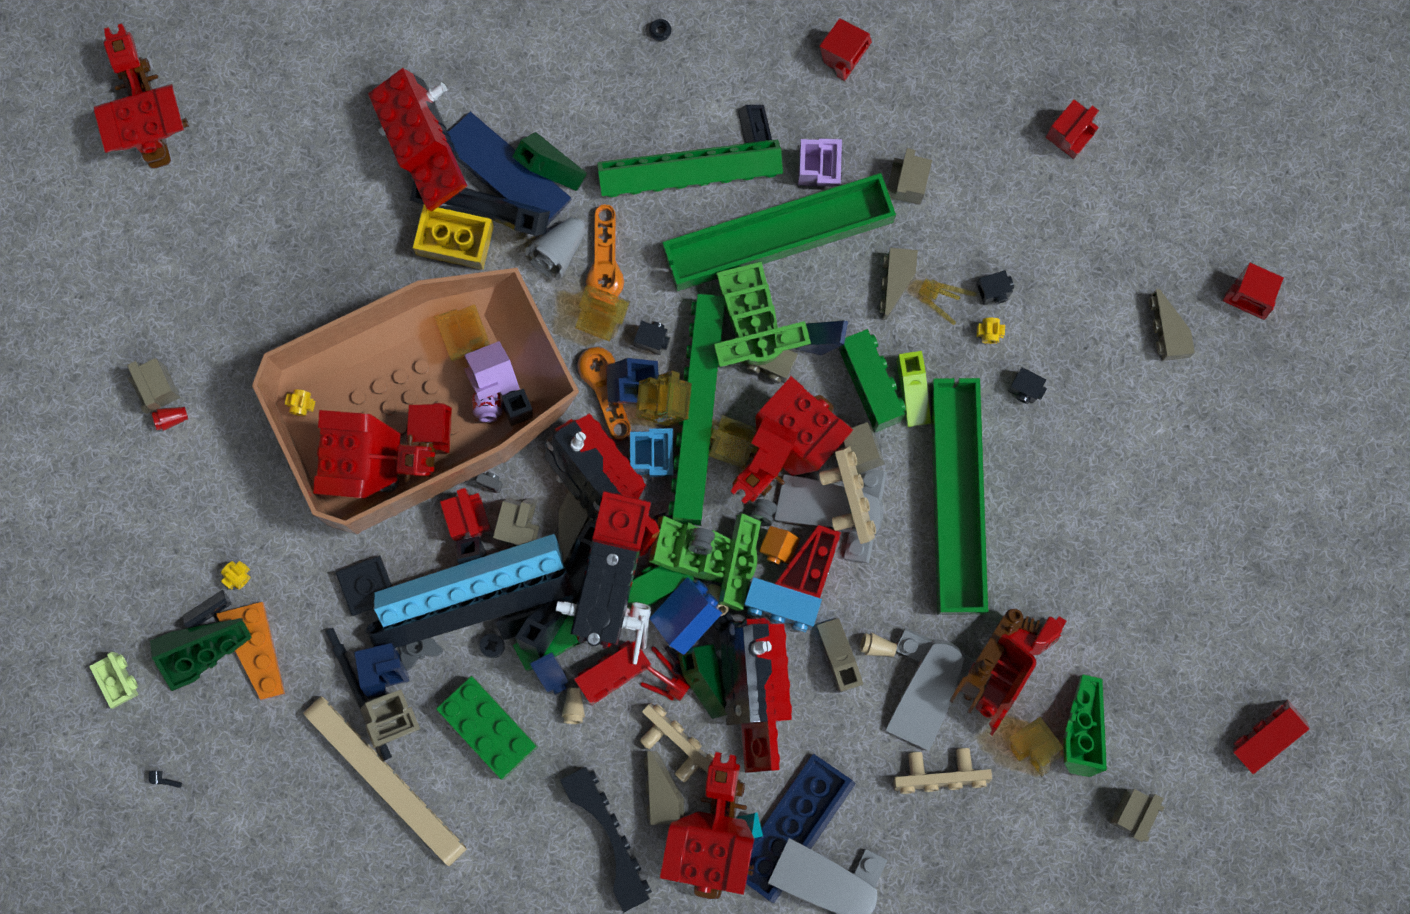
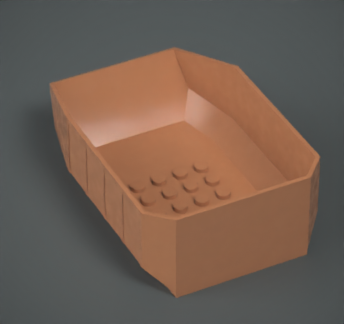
(397, 358)

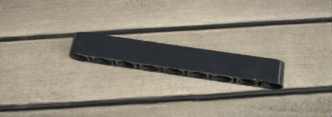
(473, 611)

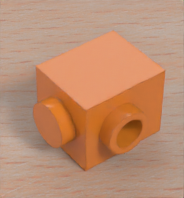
(779, 545)

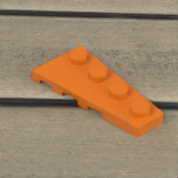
(258, 653)

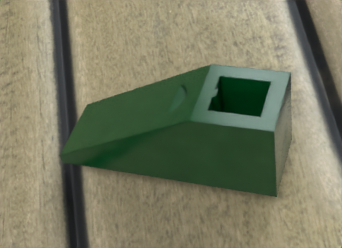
(547, 161)
(704, 677)

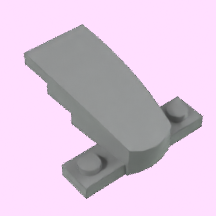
(813, 504)
(929, 688)
(825, 882)

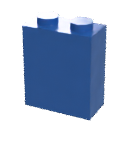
(686, 615)

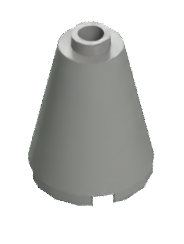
(556, 248)

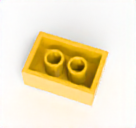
(453, 237)

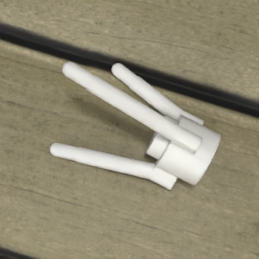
(641, 612)

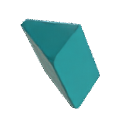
(753, 823)

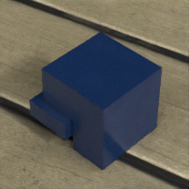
(624, 378)
(379, 668)

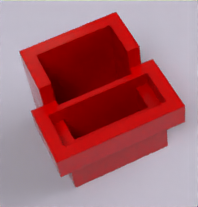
(844, 47)
(1073, 128)
(1254, 291)
(430, 425)
(774, 446)
(465, 515)

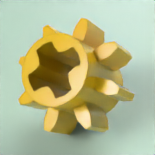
(990, 330)
(300, 402)
(235, 575)

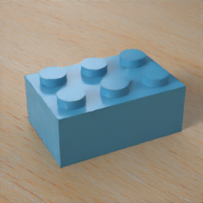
(782, 605)

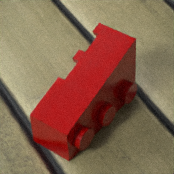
(812, 563)
(611, 672)
(1270, 737)

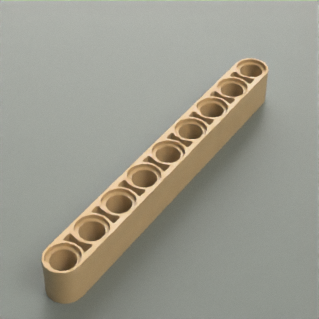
(384, 781)

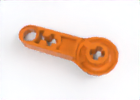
(605, 256)
(598, 383)

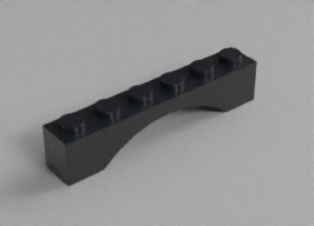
(501, 210)
(545, 623)
(628, 885)

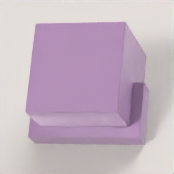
(820, 162)
(490, 371)

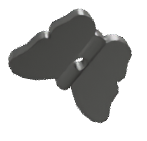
(426, 647)

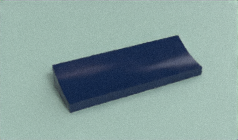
(492, 162)
(798, 816)

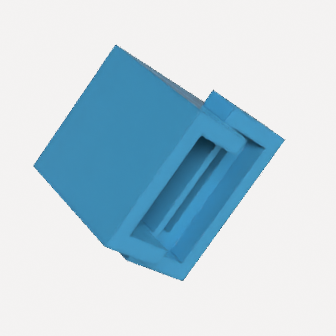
(652, 452)

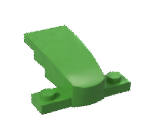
(754, 319)
(729, 563)

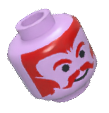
(488, 408)

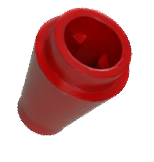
(169, 417)

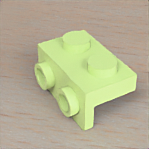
(114, 679)

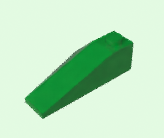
(1085, 731)

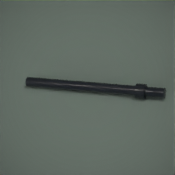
(339, 651)

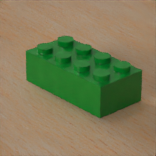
(872, 381)
(487, 728)

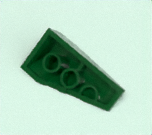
(191, 651)

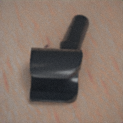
(676, 667)
(155, 777)

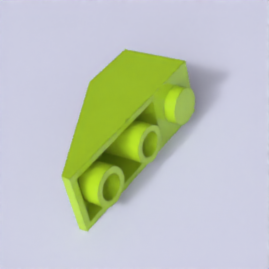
(914, 388)

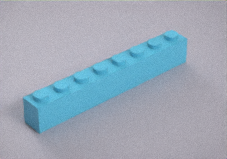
(468, 580)

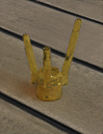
(932, 289)

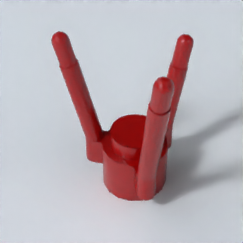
(676, 687)

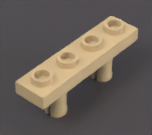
(853, 485)
(663, 726)
(932, 782)

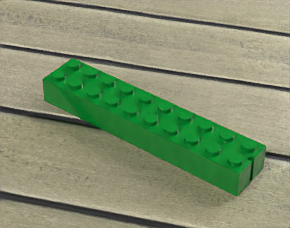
(779, 231)
(959, 497)

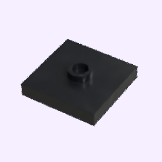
(361, 583)

